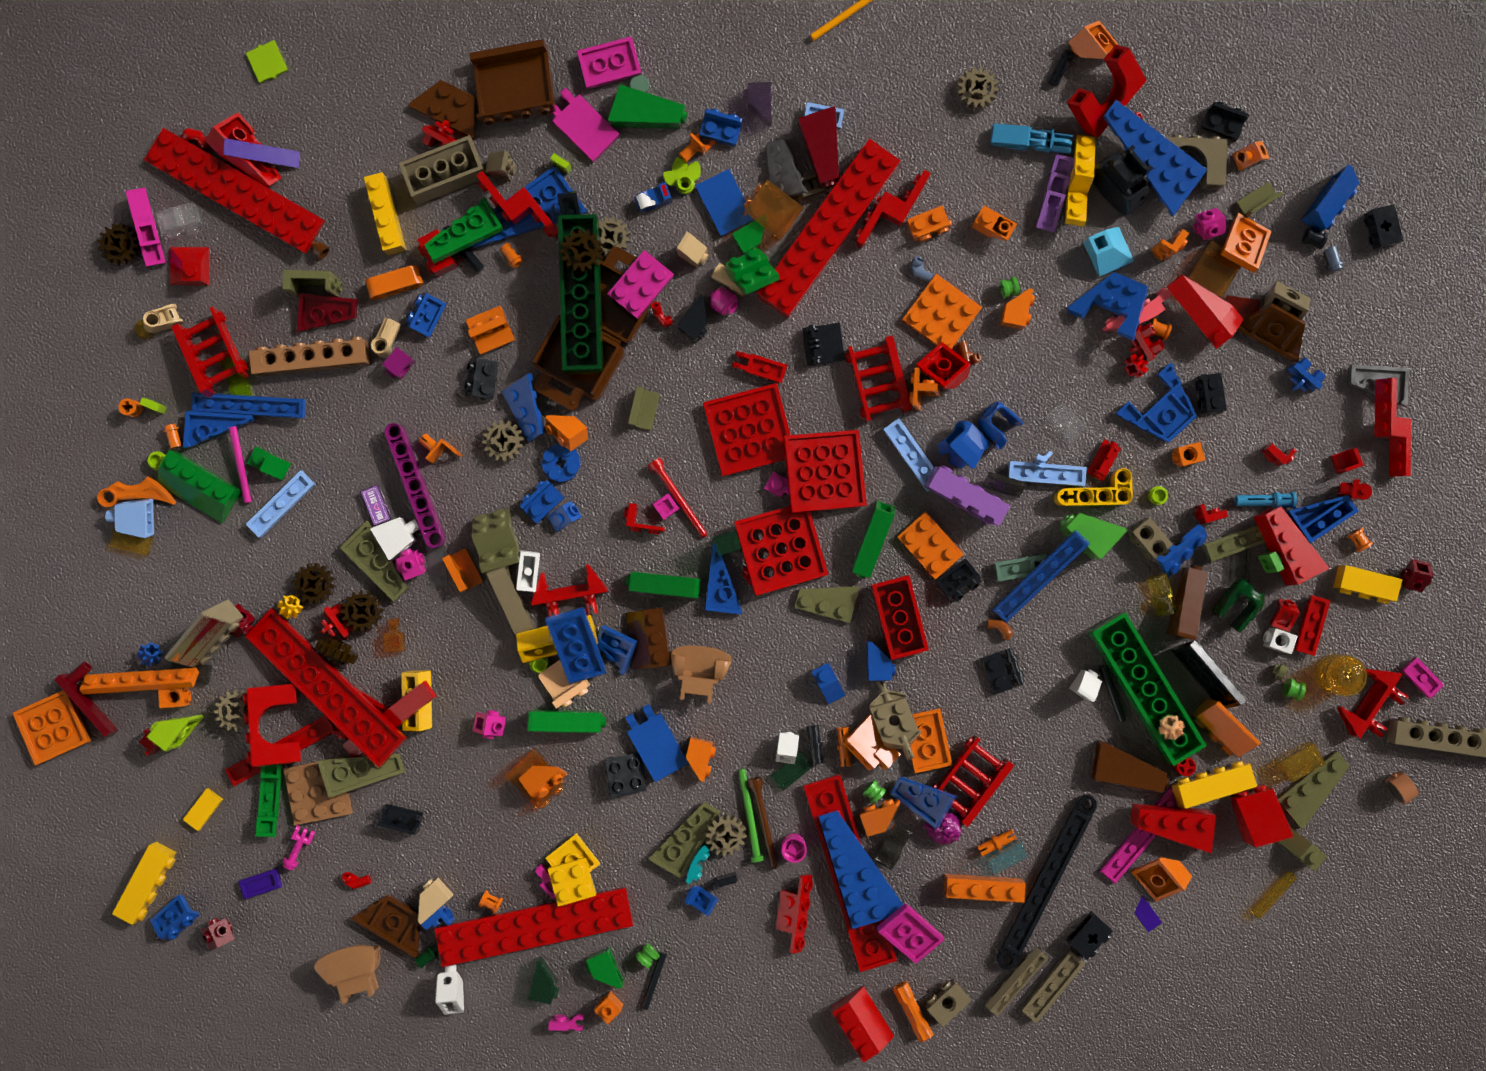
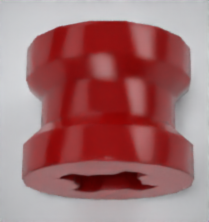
(1188, 767)

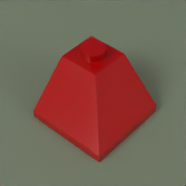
(189, 266)
(945, 366)

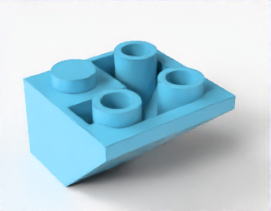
(1108, 251)

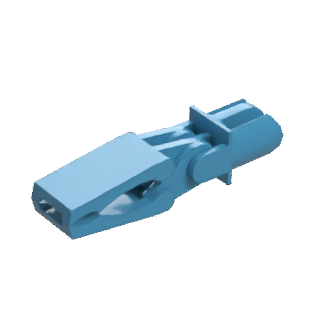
(1023, 137)

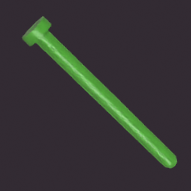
(750, 817)

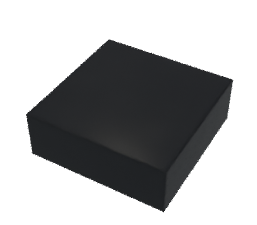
(727, 879)

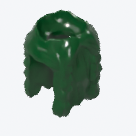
(1253, 597)

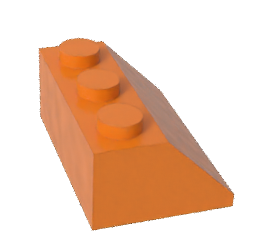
(1224, 728)

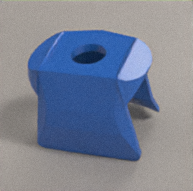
(990, 430)
(964, 445)

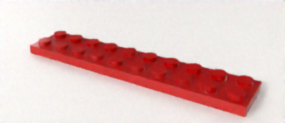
(234, 190)
(326, 687)
(532, 927)
(868, 944)

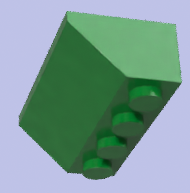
(197, 485)

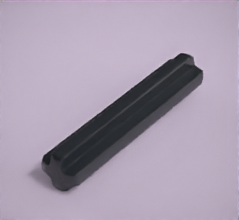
(470, 258)

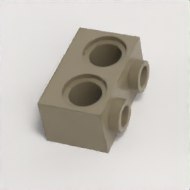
(1154, 535)

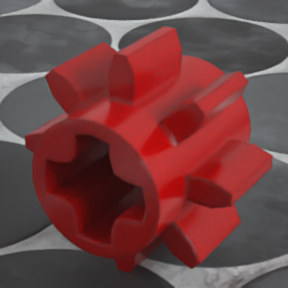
(1136, 365)

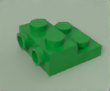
(751, 271)

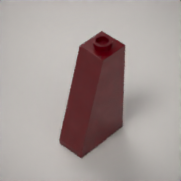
(820, 140)

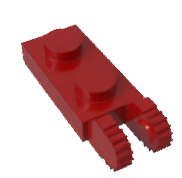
(761, 367)

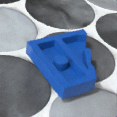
(616, 647)

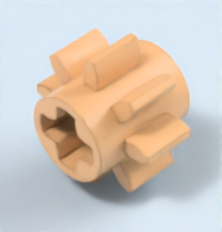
(1171, 727)

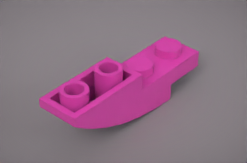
(145, 227)

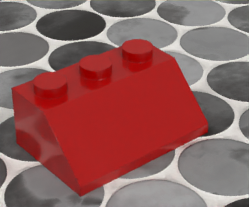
(862, 1023)

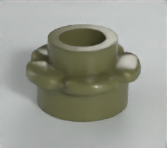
(1279, 671)

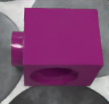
(398, 363)

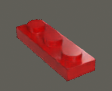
(1312, 625)

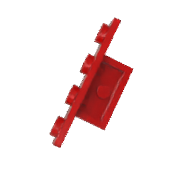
(793, 912)

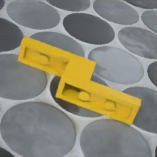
(1080, 180)

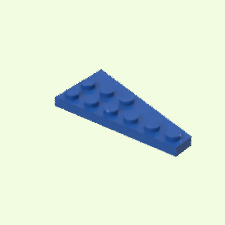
(1173, 170)

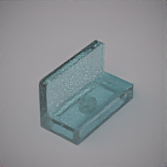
(1006, 857)

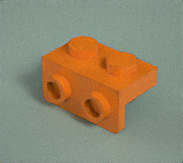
(1164, 250)

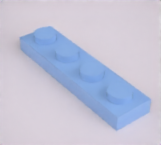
(909, 451)
(1049, 474)
(280, 504)

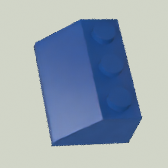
(1332, 199)

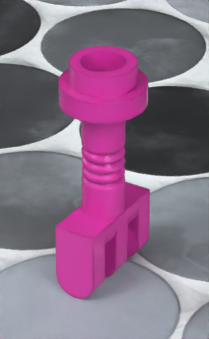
(290, 862)

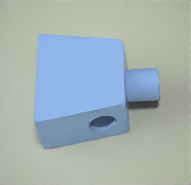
(133, 518)

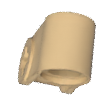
(163, 318)

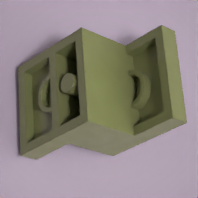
(495, 540)

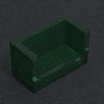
(727, 543)

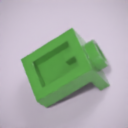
(1271, 562)

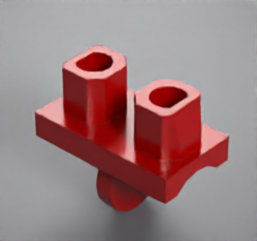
(432, 133)
(1143, 342)
(1355, 491)
(332, 615)

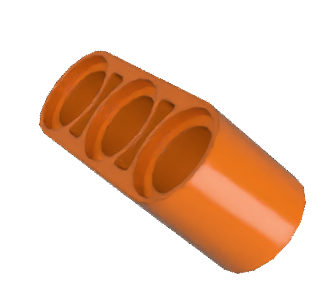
(394, 282)

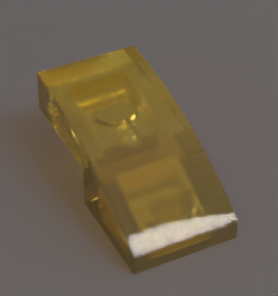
(1162, 594)

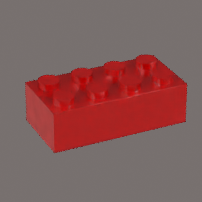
(899, 617)

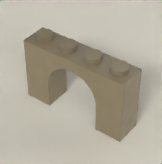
(1211, 155)

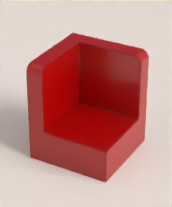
(1346, 460)
(151, 747)

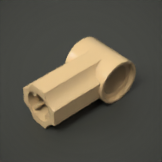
(721, 276)
(386, 335)

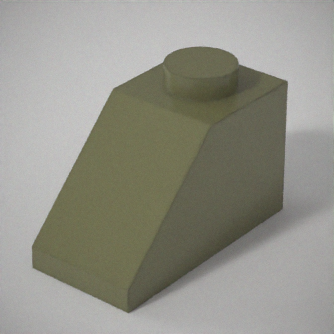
(1303, 850)

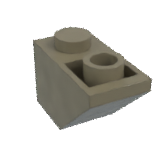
(500, 166)

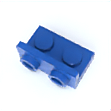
(720, 127)
(425, 314)
(541, 501)
(173, 918)

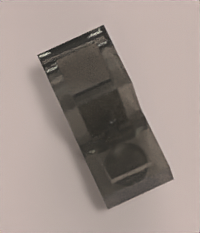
(892, 844)

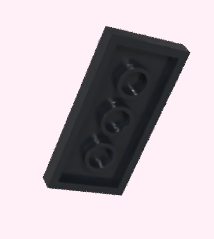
(1208, 674)

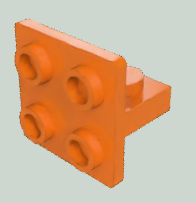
(490, 330)
(927, 388)

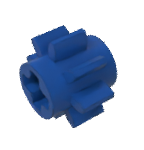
(149, 654)

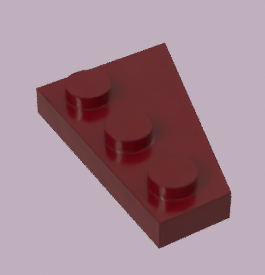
(321, 310)

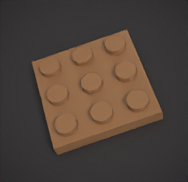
(309, 795)

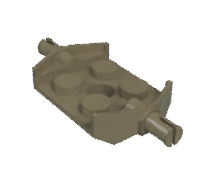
(894, 705)

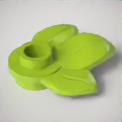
(683, 173)

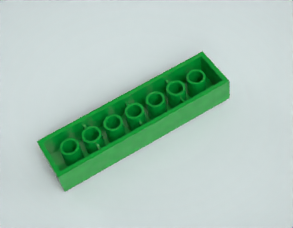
(1145, 686)

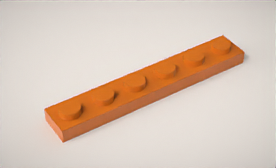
(139, 681)

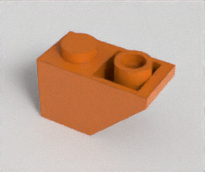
(993, 224)
(1016, 311)
(567, 430)
(698, 756)
(541, 779)
(878, 818)

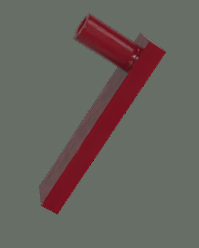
(69, 684)

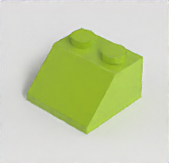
(173, 732)

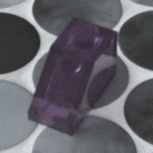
(759, 100)

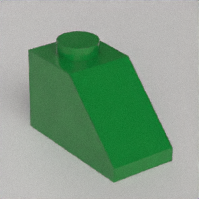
(749, 237)
(604, 968)

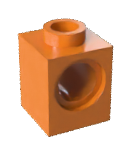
(1195, 451)
(166, 697)
(608, 1007)

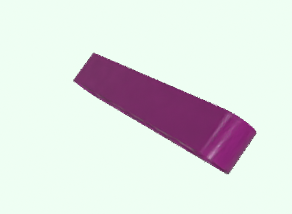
(408, 478)

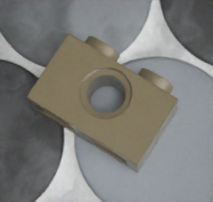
(1288, 299)
(945, 1013)

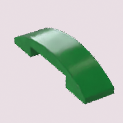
(269, 801)

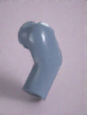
(918, 269)

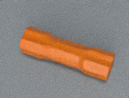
(918, 1022)

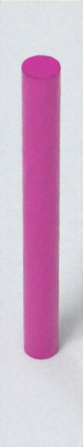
(240, 464)

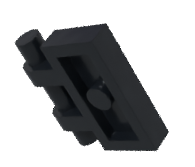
(997, 673)

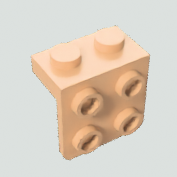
(558, 686)

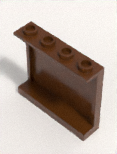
(513, 82)

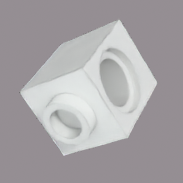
(1287, 640)
(787, 747)

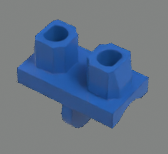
(1303, 379)

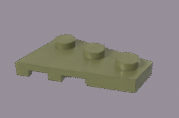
(829, 602)

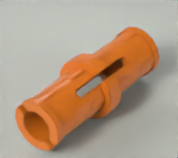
(844, 753)
(996, 842)

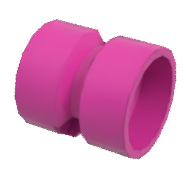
(793, 847)

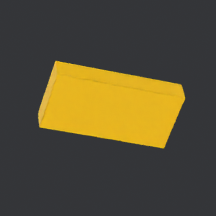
(203, 809)

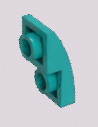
(695, 868)

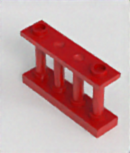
(192, 351)
(897, 384)
(990, 783)

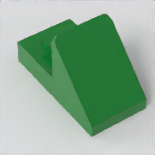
(269, 463)

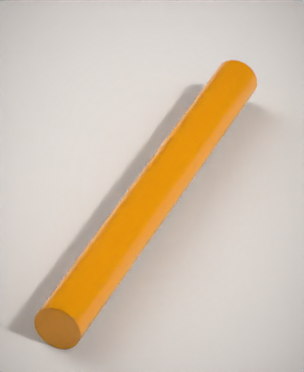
(839, 18)

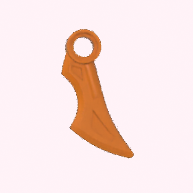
(145, 490)

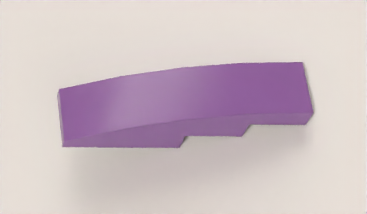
(1055, 193)

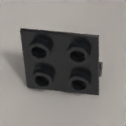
(823, 344)
(625, 774)

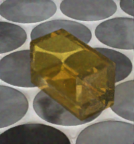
(1300, 763)

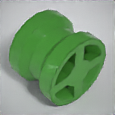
(1009, 287)
(1294, 689)
(873, 791)
(647, 955)

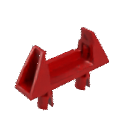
(586, 591)
(1371, 703)

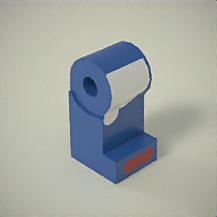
(653, 198)

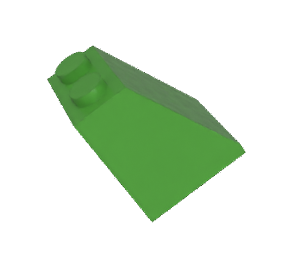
(1098, 532)

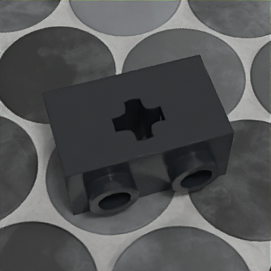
(1390, 233)
(1090, 925)

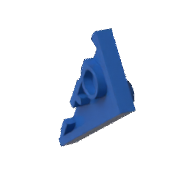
(207, 425)
(720, 591)

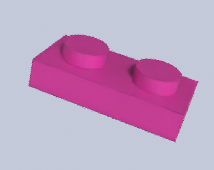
(1422, 677)

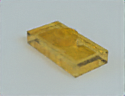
(131, 543)

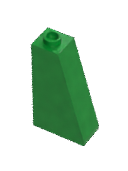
(643, 110)
(873, 539)
(663, 584)
(565, 720)

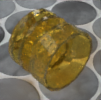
(1329, 674)

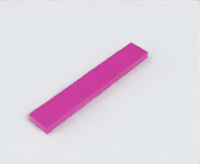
(1133, 845)

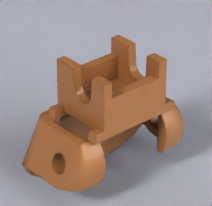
(699, 668)
(351, 969)

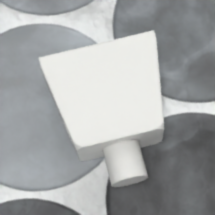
(395, 536)
(450, 991)

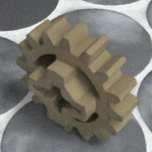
(974, 81)
(615, 232)
(502, 432)
(229, 717)
(719, 828)

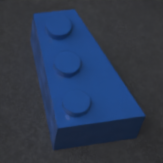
(1321, 517)

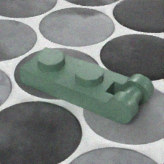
(1016, 567)

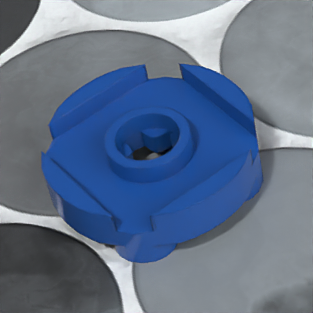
(555, 472)

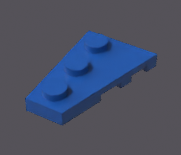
(524, 408)
(1178, 554)
(923, 800)

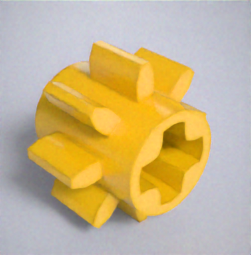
(290, 606)

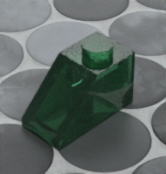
(543, 983)

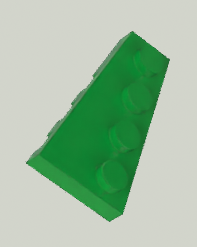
(470, 229)

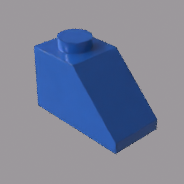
(878, 664)
(828, 682)

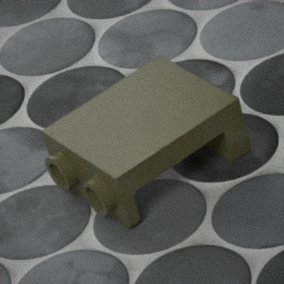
(295, 279)

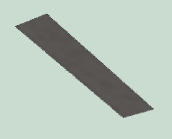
(436, 565)

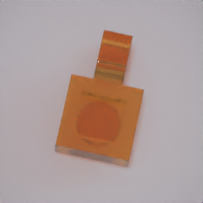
(394, 640)

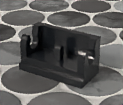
(401, 819)

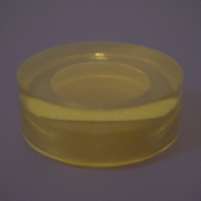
(141, 332)

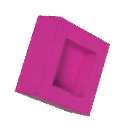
(666, 506)

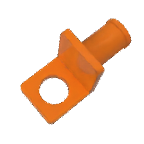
(694, 146)
(1250, 155)
(435, 448)

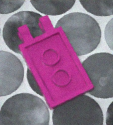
(584, 126)

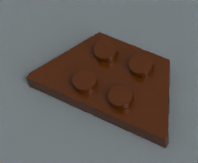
(450, 104)
(1275, 330)
(393, 922)

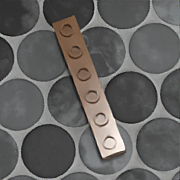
(260, 357)

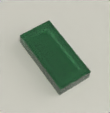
(791, 772)

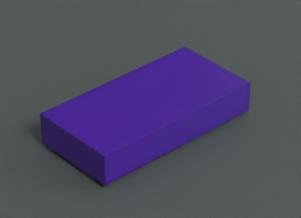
(260, 883)

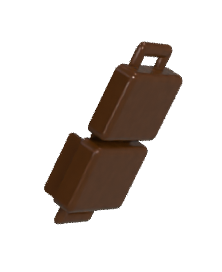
(617, 327)

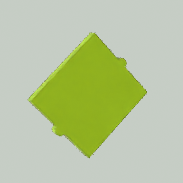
(267, 61)

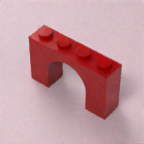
(1126, 83)
(259, 701)

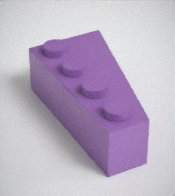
(967, 496)

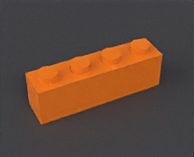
(984, 888)

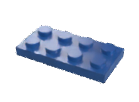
(576, 645)

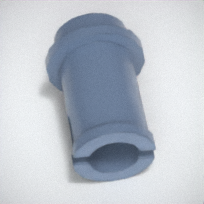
(1333, 259)

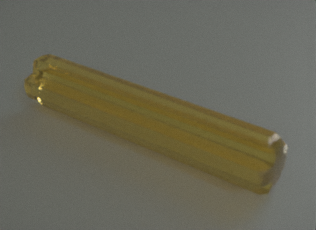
(1274, 894)

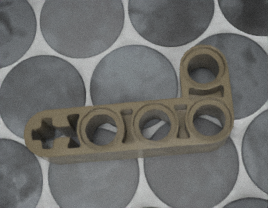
(510, 599)

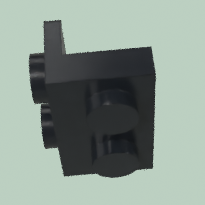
(481, 378)

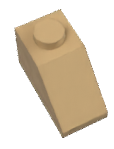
(692, 250)
(432, 898)

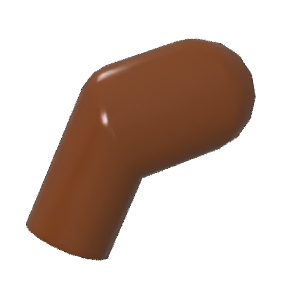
(969, 356)
(1002, 626)

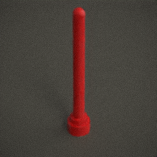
(658, 468)

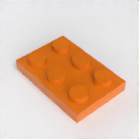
(1246, 243)
(930, 545)
(931, 746)

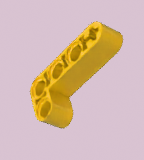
(1093, 493)

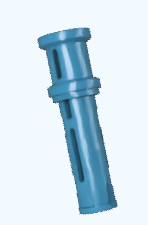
(1273, 500)

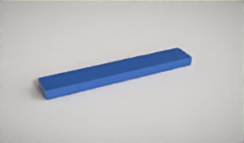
(249, 405)
(1041, 576)

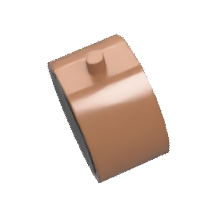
(1401, 787)

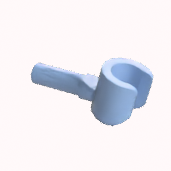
(1041, 460)

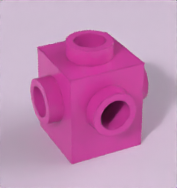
(1210, 224)
(410, 563)
(489, 724)

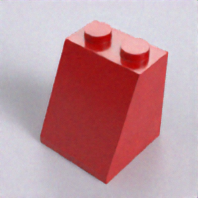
(1260, 816)

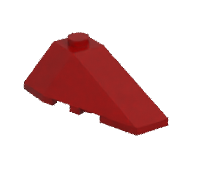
(239, 129)
(1210, 313)

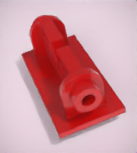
(1103, 460)

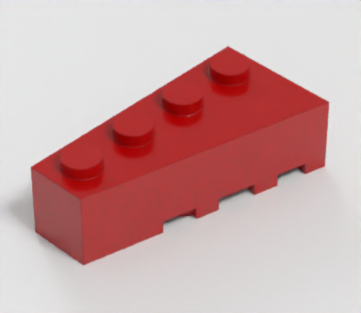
(1182, 825)

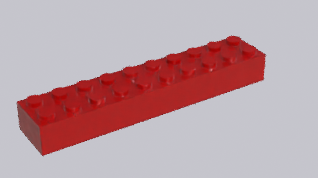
(829, 227)

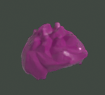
(947, 832)

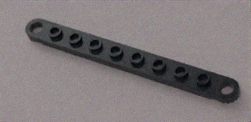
(1046, 882)

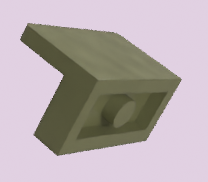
(1257, 200)
(643, 408)

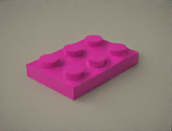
(609, 62)
(640, 284)
(910, 933)

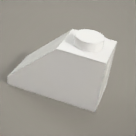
(527, 570)
(1086, 685)

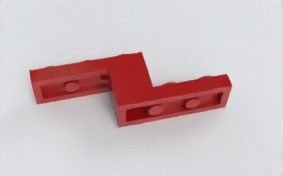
(518, 206)
(892, 208)
(1392, 427)

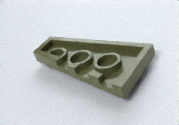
(371, 559)
(355, 772)
(1311, 790)
(681, 847)

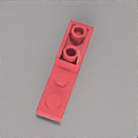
(1150, 310)

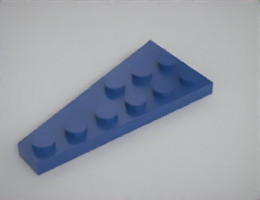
(544, 191)
(862, 884)

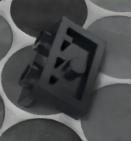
(1224, 120)
(1210, 393)
(959, 581)

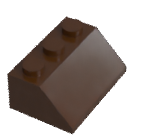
(650, 632)

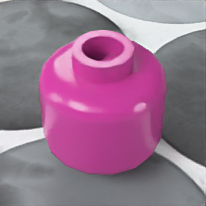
(723, 301)

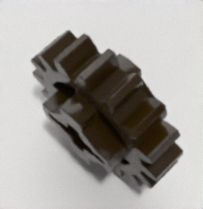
(110, 244)
(580, 258)
(308, 582)
(351, 602)
(336, 651)

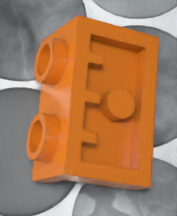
(928, 224)

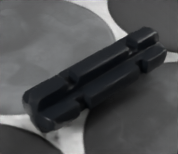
(1061, 68)

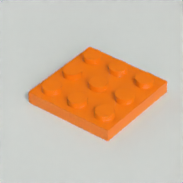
(941, 312)
(51, 727)

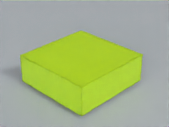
(560, 163)
(153, 405)

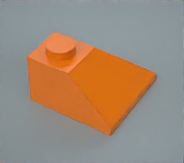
(1092, 41)
(1162, 877)

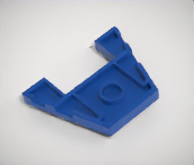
(1119, 296)
(1168, 414)

